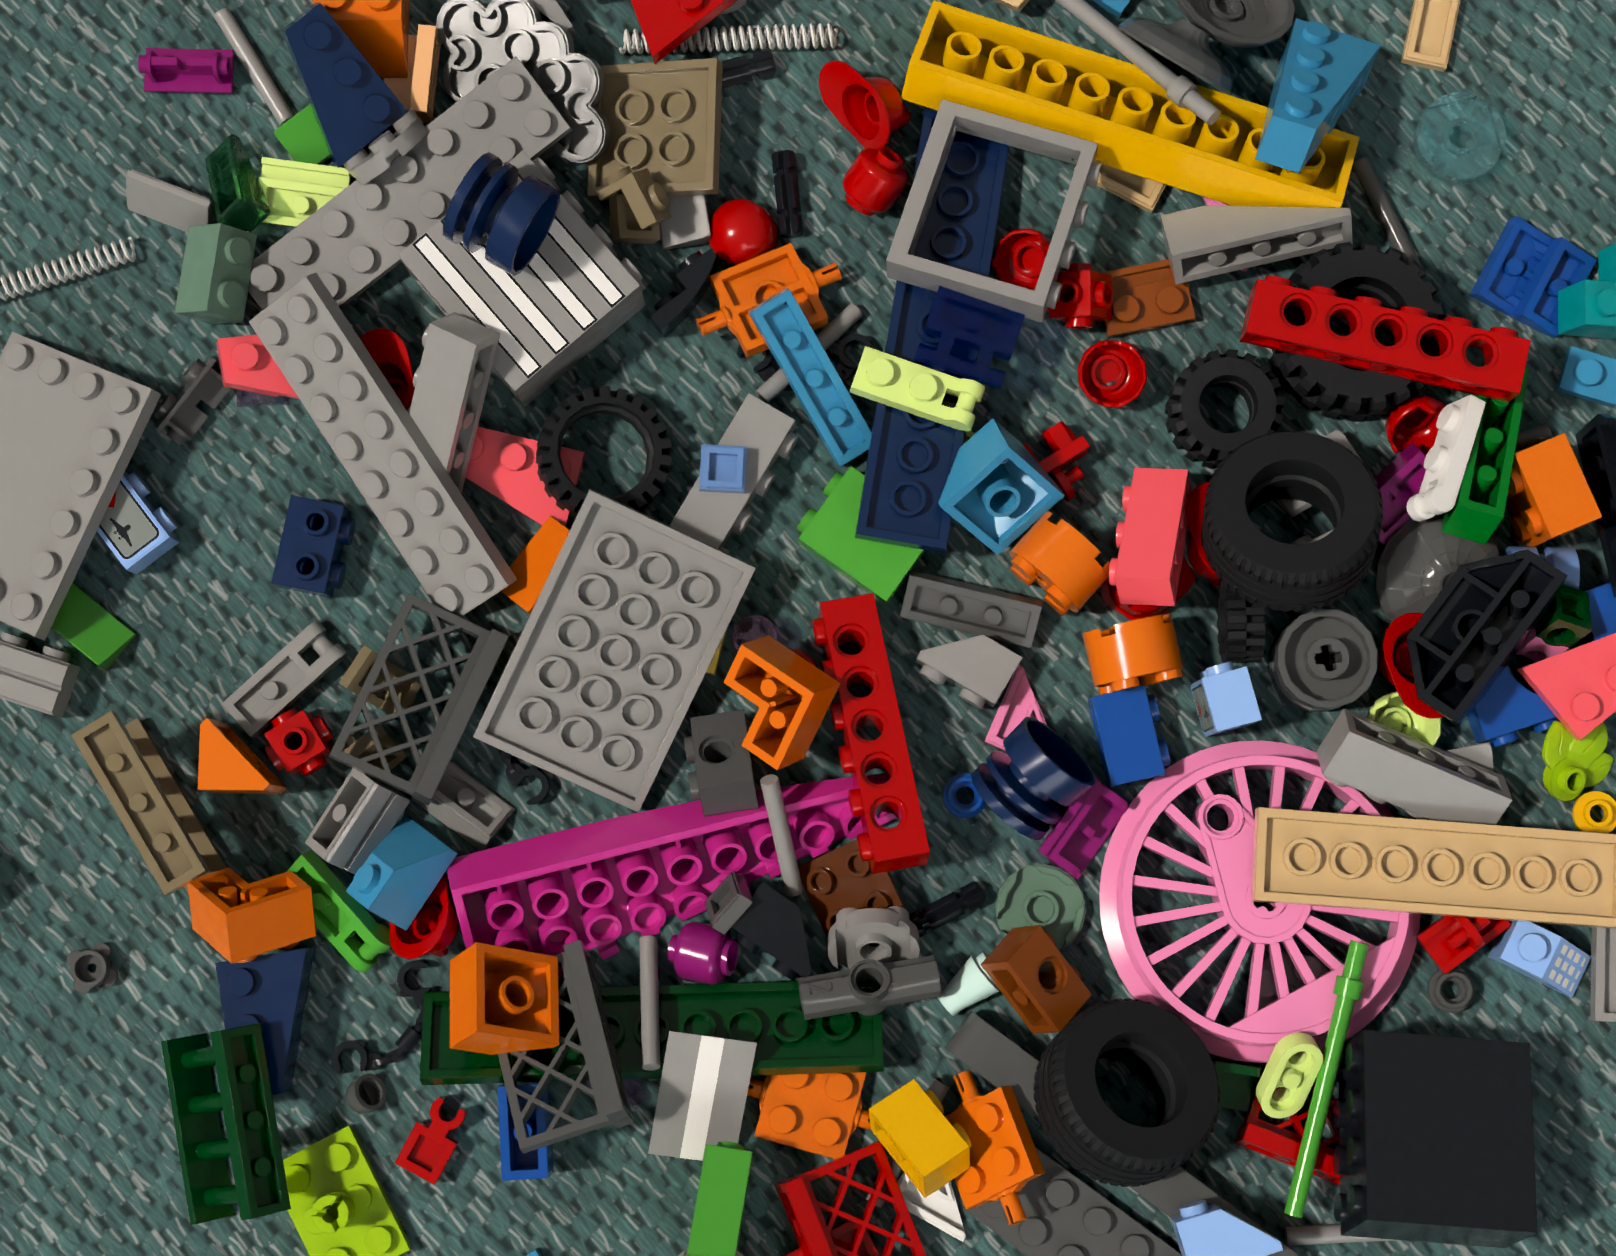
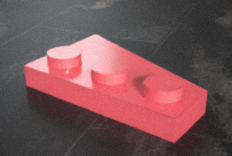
(250, 368)
(508, 470)
(1578, 684)

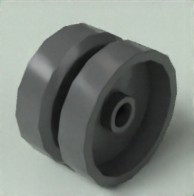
(1349, 658)

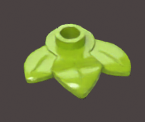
(1574, 763)

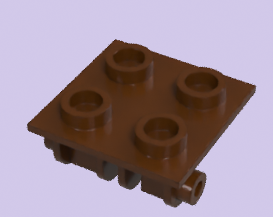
(844, 881)

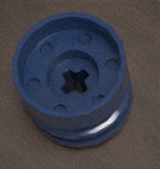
(497, 212)
(1032, 778)

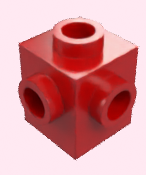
(1083, 297)
(314, 747)

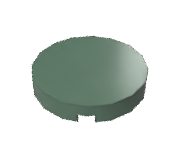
(1025, 902)

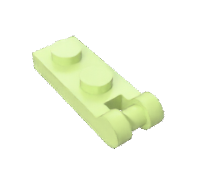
(916, 389)

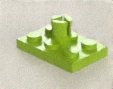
(341, 1201)

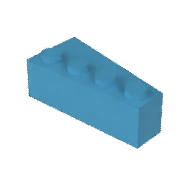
(1311, 90)

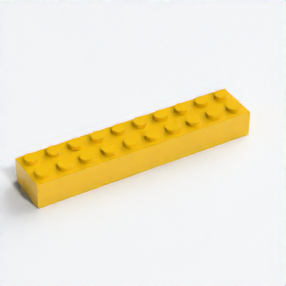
(1118, 107)

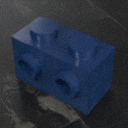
(313, 547)

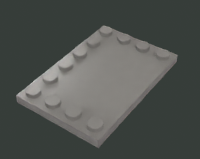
(61, 460)
(614, 650)

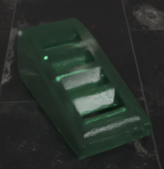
(236, 191)

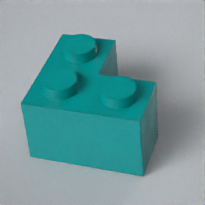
(1590, 305)

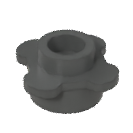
(79, 968)

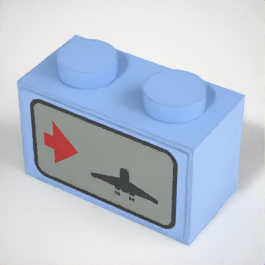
(134, 528)
(1225, 699)

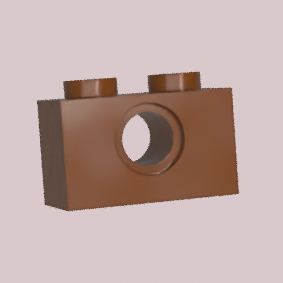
(1036, 979)

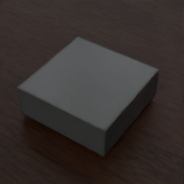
(728, 902)

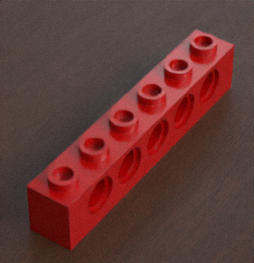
(1502, 348)
(858, 621)

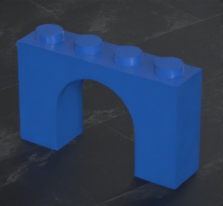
(1511, 706)

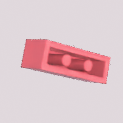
(1151, 537)

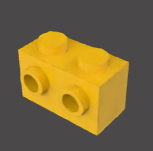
(920, 1137)

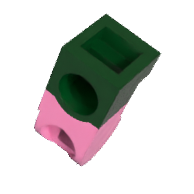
(1561, 626)

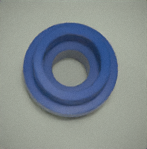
(950, 799)

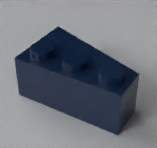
(340, 84)
(274, 994)

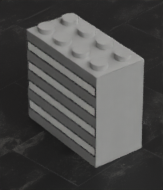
(547, 313)

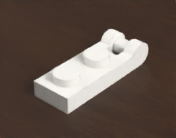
(1447, 458)

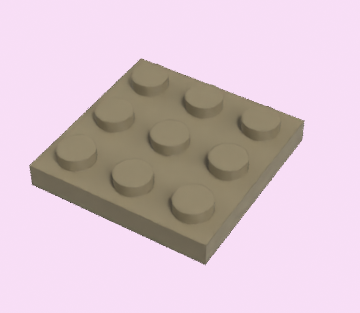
(665, 122)

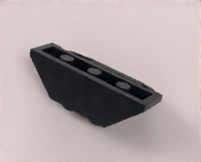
(1598, 457)
(1478, 628)

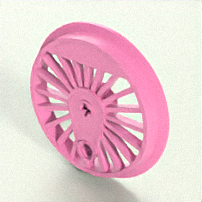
(1228, 869)

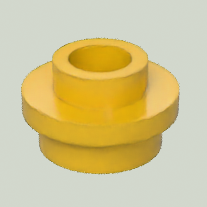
(1582, 808)

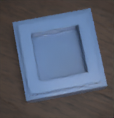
(723, 468)

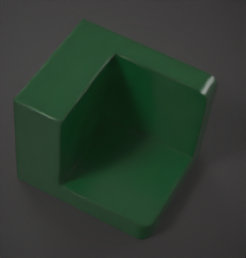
(1235, 1083)

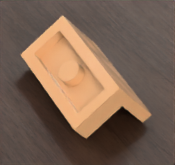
(419, 88)

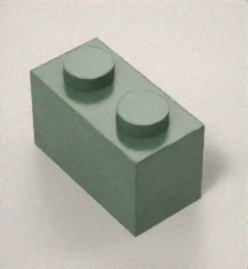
(215, 273)

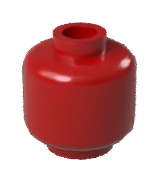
(875, 181)

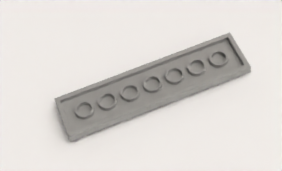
(367, 225)
(381, 447)

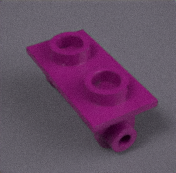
(187, 70)

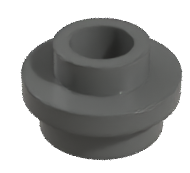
(1464, 995)

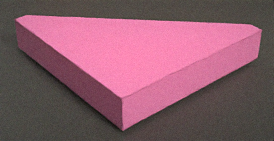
(1015, 706)

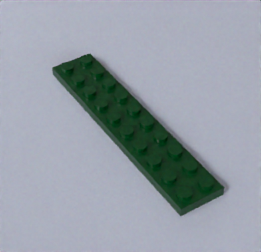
(736, 1011)

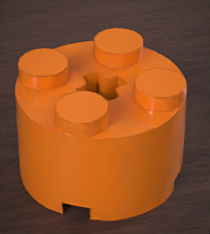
(1058, 562)
(1131, 651)

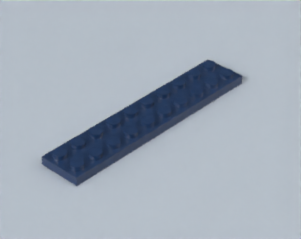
(906, 452)

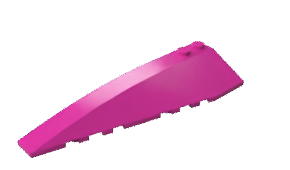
(635, 869)

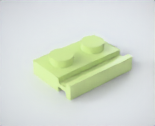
(299, 189)

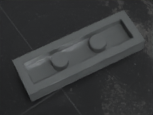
(971, 608)

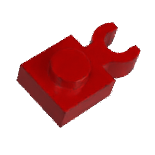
(430, 1147)

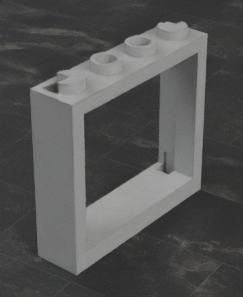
(928, 274)

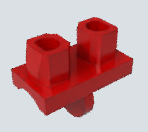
(1065, 451)
(1456, 938)

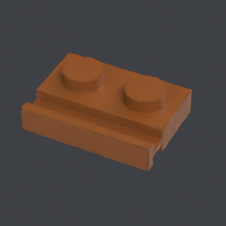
(1147, 300)

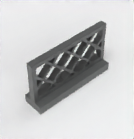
(454, 716)
(599, 1054)

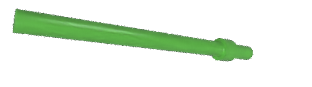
(1348, 989)

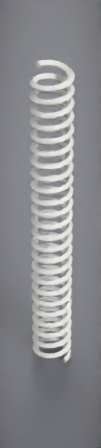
(745, 43)
(67, 274)

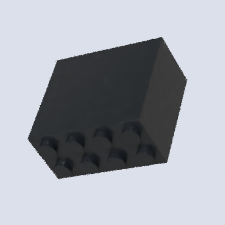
(1435, 1140)

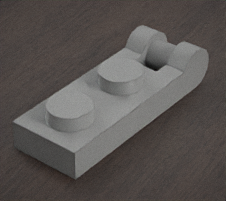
(283, 680)

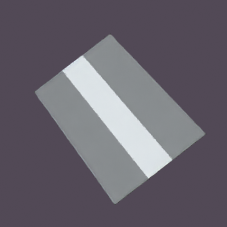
(700, 1094)

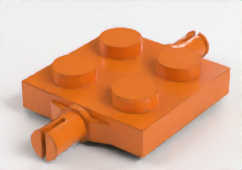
(759, 279)
(810, 1110)
(1001, 1148)

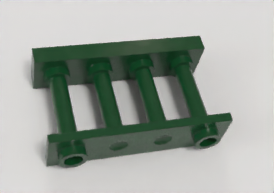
(248, 1118)

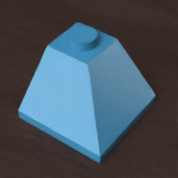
(997, 487)
(401, 873)

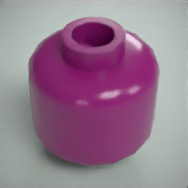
(703, 953)

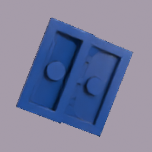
(1527, 274)

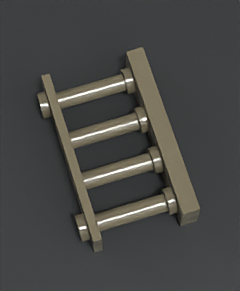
(148, 801)

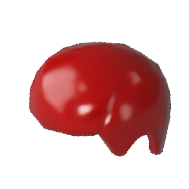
(742, 231)
(1021, 257)
(1110, 362)
(1415, 423)

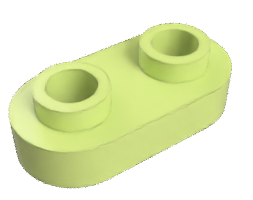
(1294, 1069)

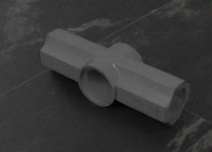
(898, 983)

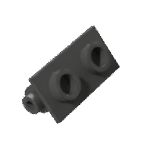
(180, 411)

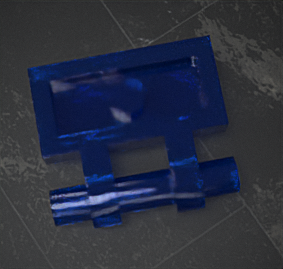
(974, 325)

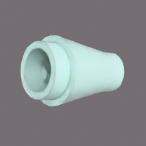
(968, 986)

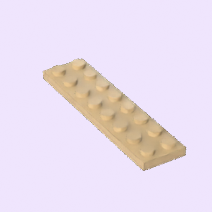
(1434, 867)

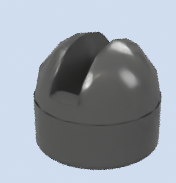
(366, 1094)

